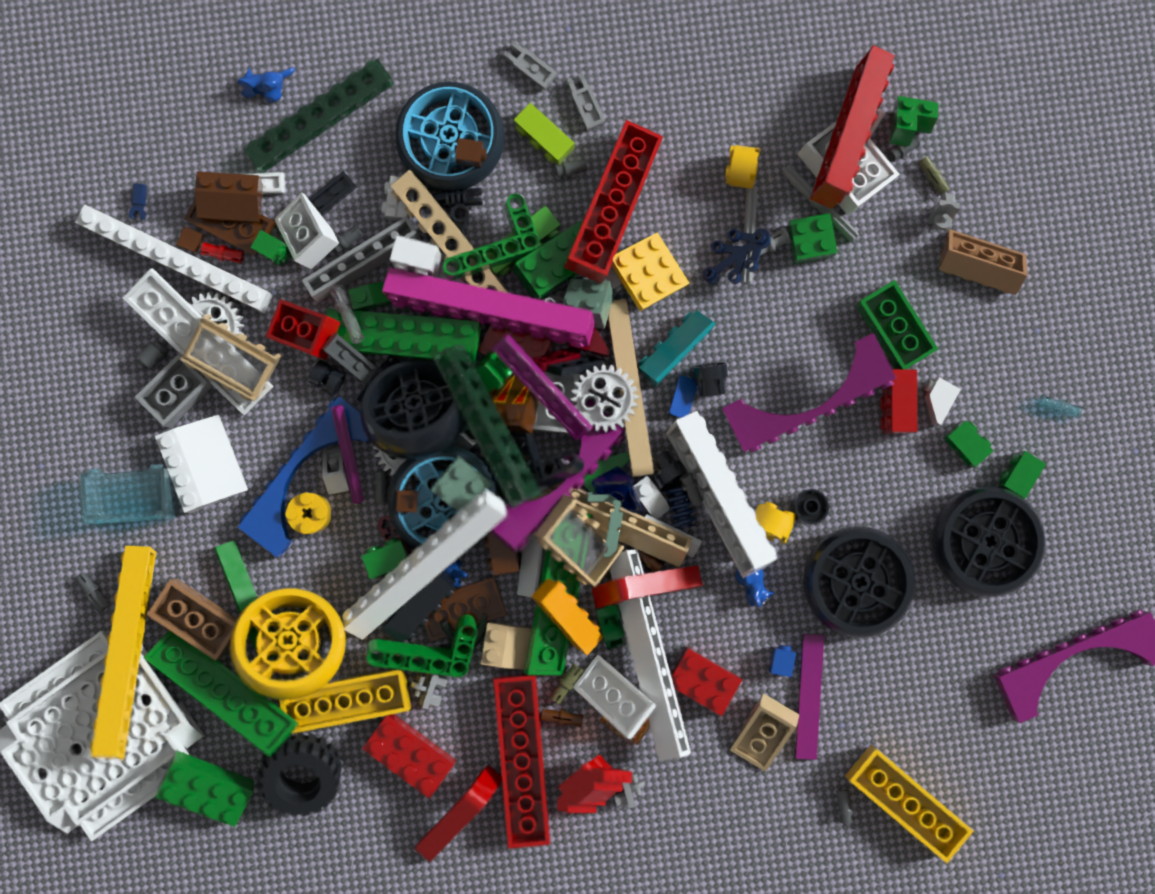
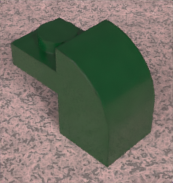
(611, 627)

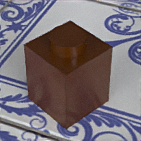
(470, 152)

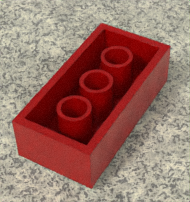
(409, 754)

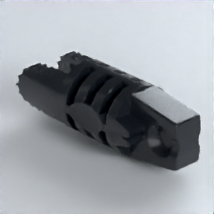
(451, 198)

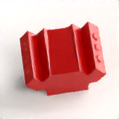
(591, 786)

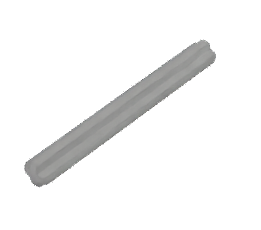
(806, 189)
(749, 227)

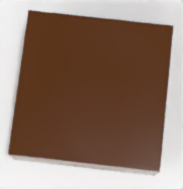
(190, 239)
(406, 501)

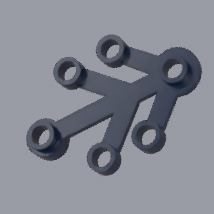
(738, 255)

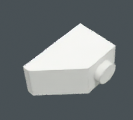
(939, 399)
(651, 498)

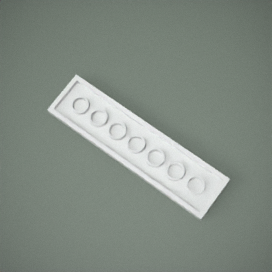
(176, 324)

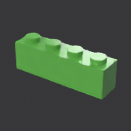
(546, 227)

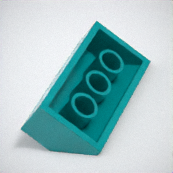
(676, 347)

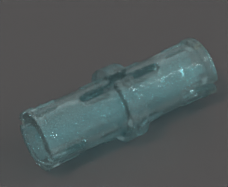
(1059, 406)

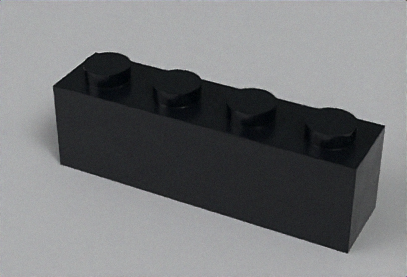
(415, 611)

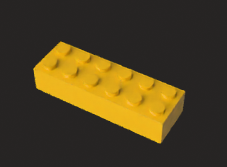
(351, 700)
(909, 803)

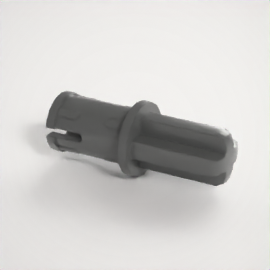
(92, 592)

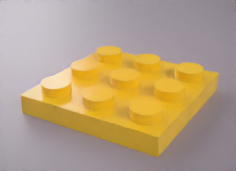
(648, 271)

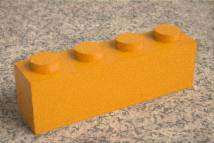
(568, 616)

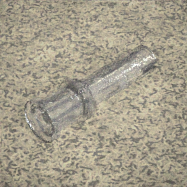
(344, 306)

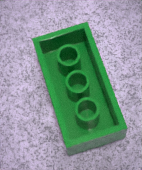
(544, 268)
(896, 326)
(205, 788)

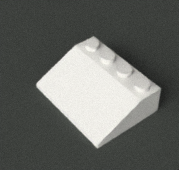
(872, 177)
(201, 463)

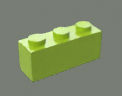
(543, 134)

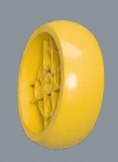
(259, 615)

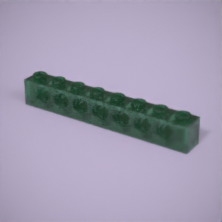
(317, 126)
(487, 425)

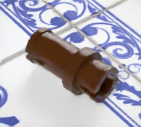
(650, 561)

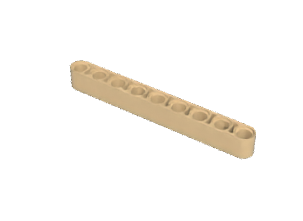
(625, 359)

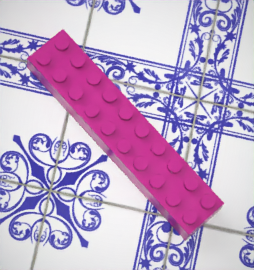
(489, 307)

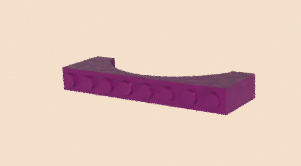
(867, 372)
(527, 518)
(1024, 682)

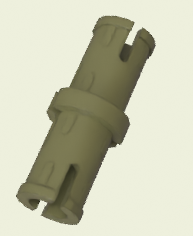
(934, 175)
(566, 683)

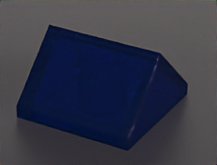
(620, 486)

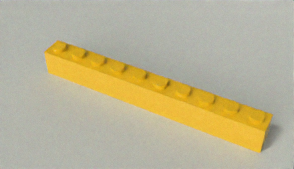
(123, 654)

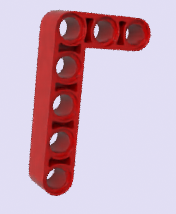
(646, 585)
(459, 814)

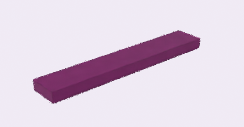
(541, 387)
(809, 696)

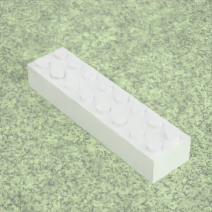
(721, 494)

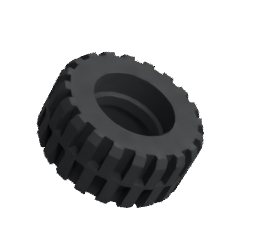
(294, 796)

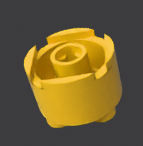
(742, 166)
(297, 513)
(775, 522)

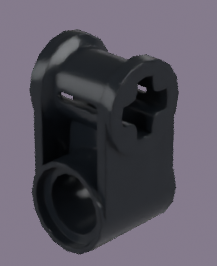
(462, 224)

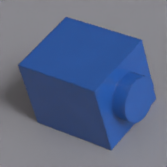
(782, 661)

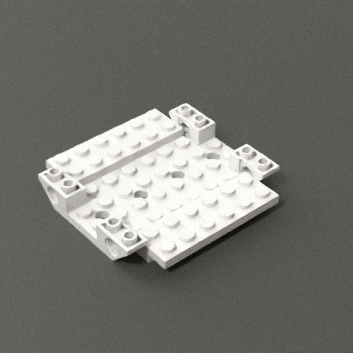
(60, 711)

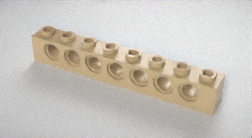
(401, 190)

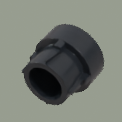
(710, 378)
(667, 471)
(819, 502)

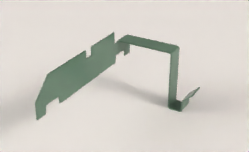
(614, 523)

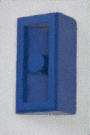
(683, 397)

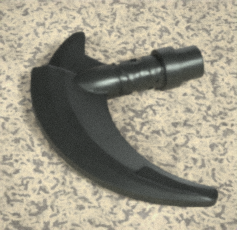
(447, 628)

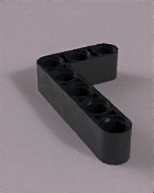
(543, 469)

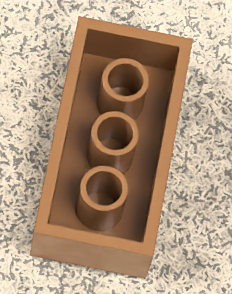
(194, 618)

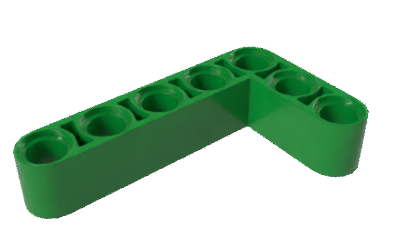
(498, 248)
(428, 654)

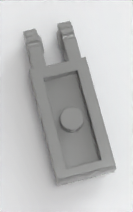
(530, 66)
(586, 103)

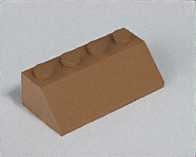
(983, 262)

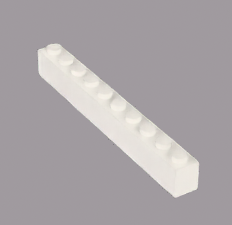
(174, 258)
(424, 564)
(651, 664)

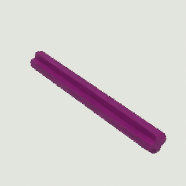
(347, 454)

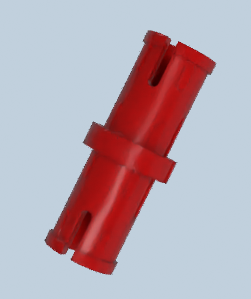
(222, 252)

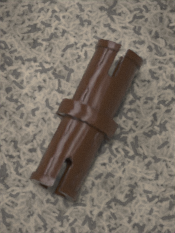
(572, 719)

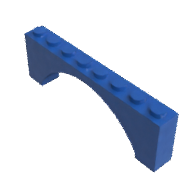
(267, 518)

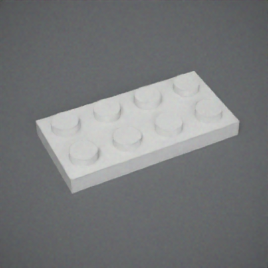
(614, 696)

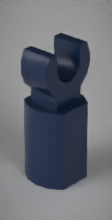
(138, 200)

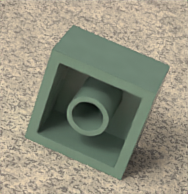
(590, 296)
(460, 484)

